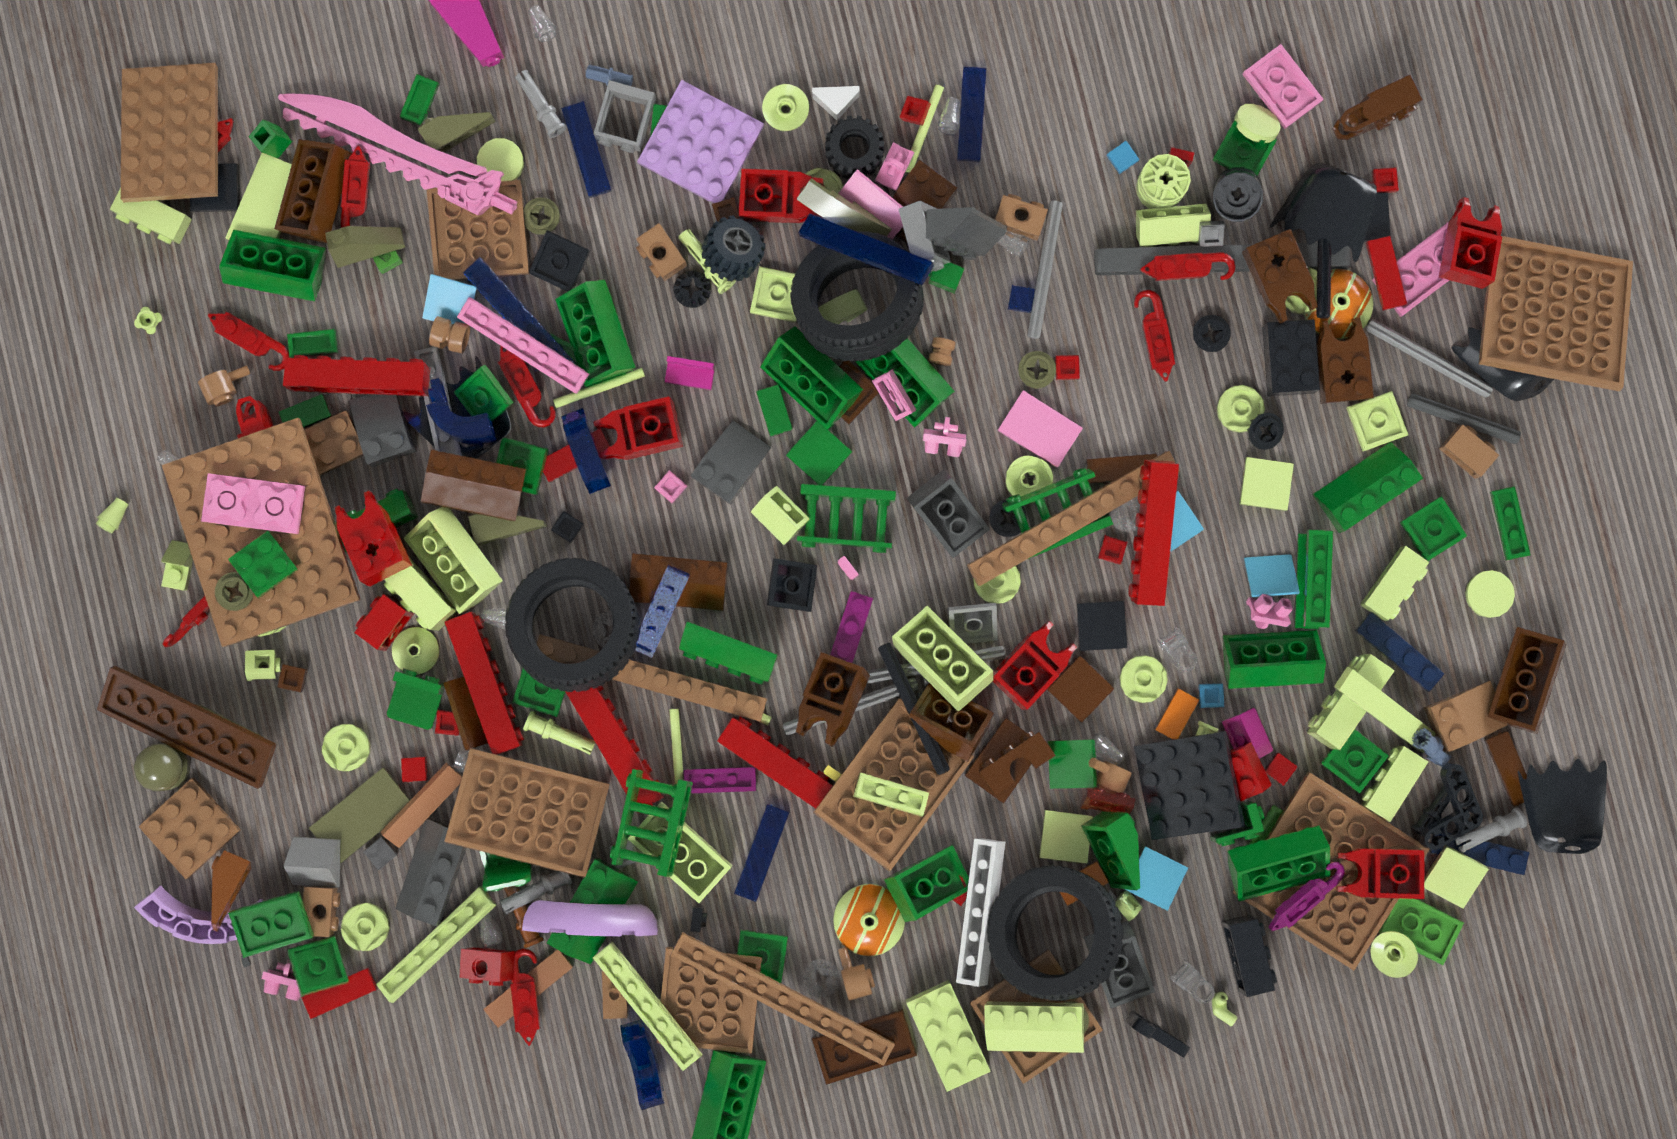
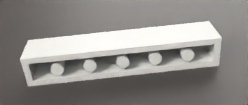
(981, 895)

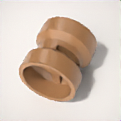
(942, 351)

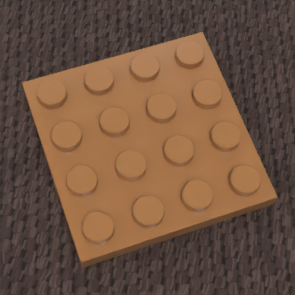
(463, 237)
(708, 1009)
(1029, 1063)

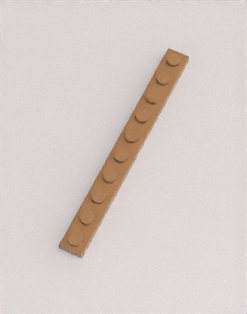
(1059, 525)
(663, 681)
(782, 998)

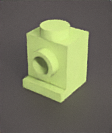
(256, 659)

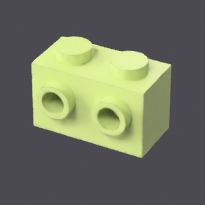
(779, 516)

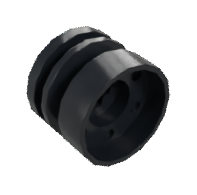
(1246, 204)

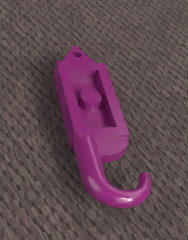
(1305, 899)

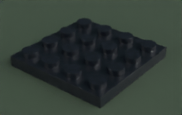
(1189, 785)

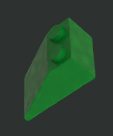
(1115, 847)
(928, 884)

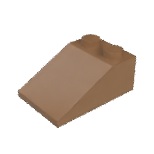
(1463, 716)

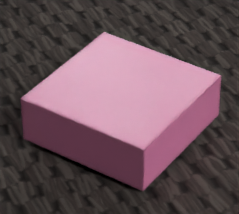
(670, 487)
(847, 568)

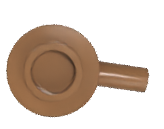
(219, 387)
(1110, 777)
(856, 979)

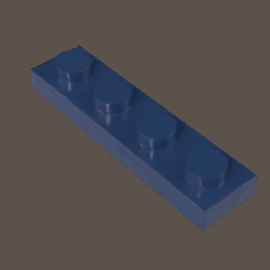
(1399, 652)
(1493, 856)

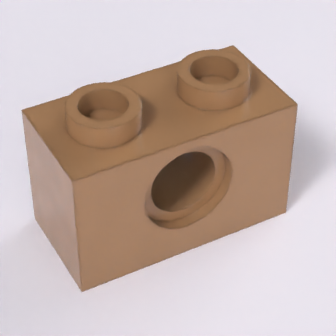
(1031, 226)
(656, 239)
(330, 900)

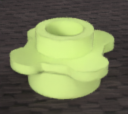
(143, 315)

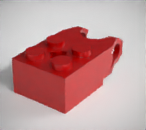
(783, 190)
(1471, 246)
(255, 422)
(633, 430)
(368, 535)
(1039, 663)
(1376, 873)

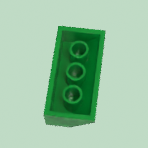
(273, 265)
(596, 329)
(917, 376)
(810, 378)
(1367, 487)
(396, 504)
(728, 652)
(1273, 659)
(1279, 863)
(601, 886)
(729, 1096)

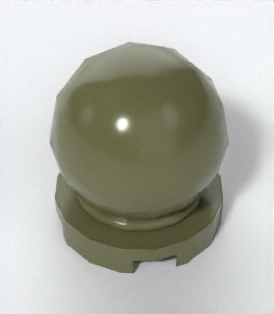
(161, 767)

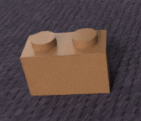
(1469, 451)

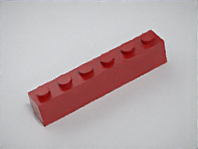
(356, 376)
(1154, 532)
(483, 683)
(612, 740)
(775, 761)

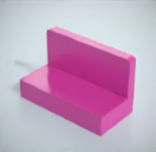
(689, 373)
(1248, 728)

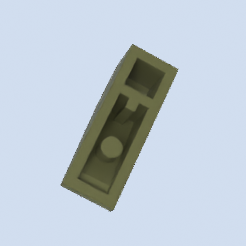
(448, 131)
(361, 243)
(491, 529)

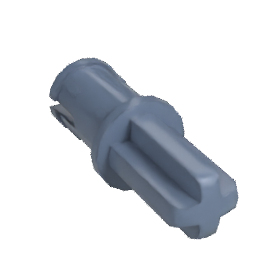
(604, 75)

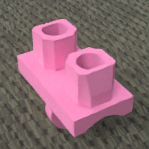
(894, 167)
(934, 437)
(1267, 612)
(274, 979)

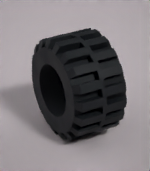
(854, 128)

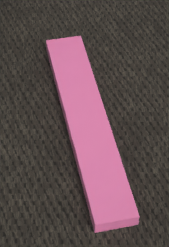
(523, 345)

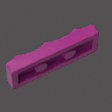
(851, 626)
(721, 779)

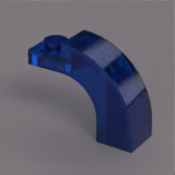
(466, 430)
(585, 451)
(643, 1063)

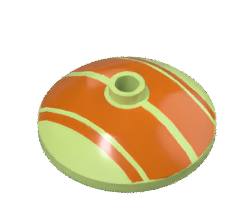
(1357, 303)
(866, 902)

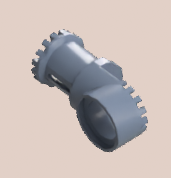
(1432, 747)

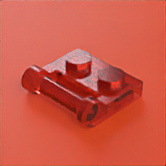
(1107, 802)

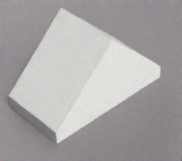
(836, 99)

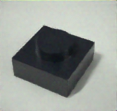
(699, 919)

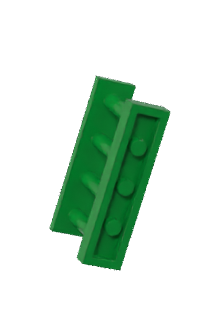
(1079, 476)
(859, 498)
(1314, 579)
(674, 815)

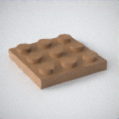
(189, 828)

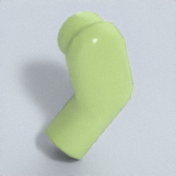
(1219, 1008)

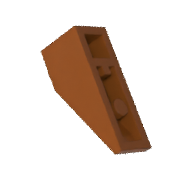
(227, 880)

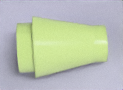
(112, 515)

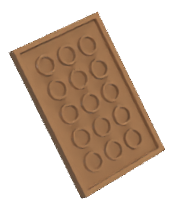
(169, 132)
(895, 755)
(527, 813)

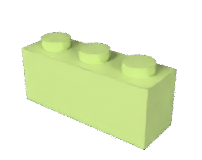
(154, 217)
(1170, 224)
(1395, 584)
(1393, 783)

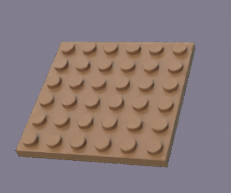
(1558, 314)
(1341, 921)

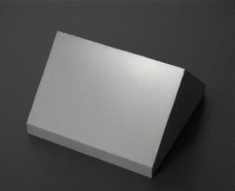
(974, 622)
(314, 862)

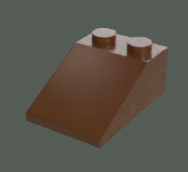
(925, 186)
(953, 730)

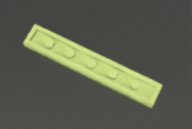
(1380, 705)
(436, 944)
(647, 1006)

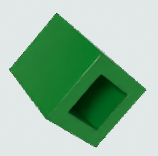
(270, 139)
(947, 278)

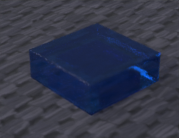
(1021, 299)

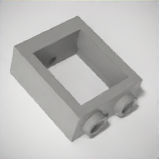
(631, 94)
(914, 225)

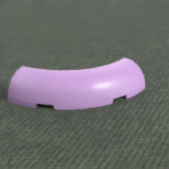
(590, 919)
(183, 921)

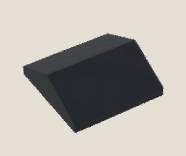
(792, 585)

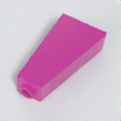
(472, 27)

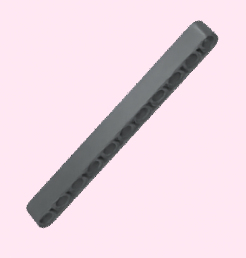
(1130, 260)

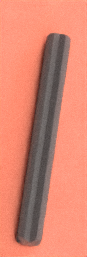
(1463, 418)

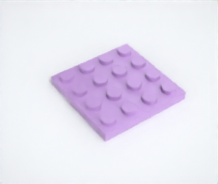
(700, 143)

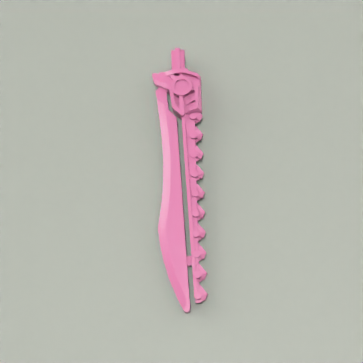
(464, 191)

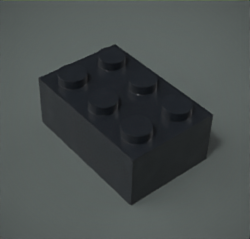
(1290, 358)
(1249, 955)

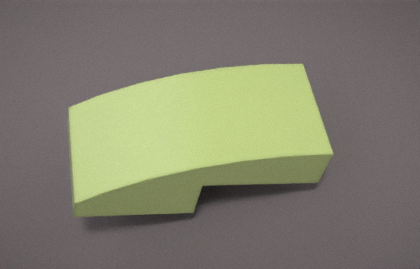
(843, 307)

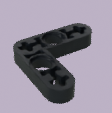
(1460, 815)
(1151, 1030)

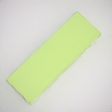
(891, 794)

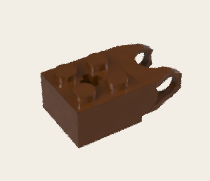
(1380, 108)
(1283, 281)
(1344, 357)
(831, 704)

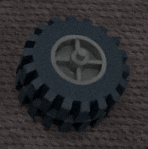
(733, 248)

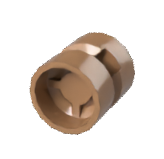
(447, 334)

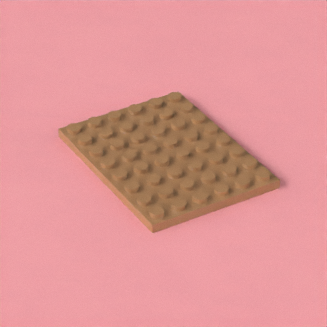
(317, 551)

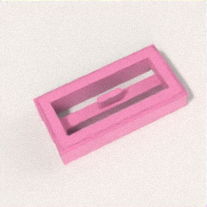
(896, 394)

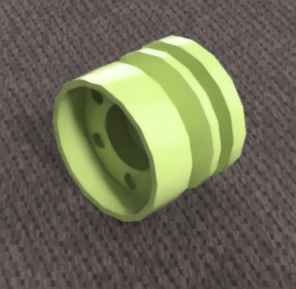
(1153, 191)

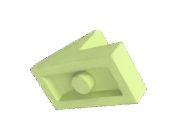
(178, 566)

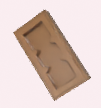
(614, 1003)

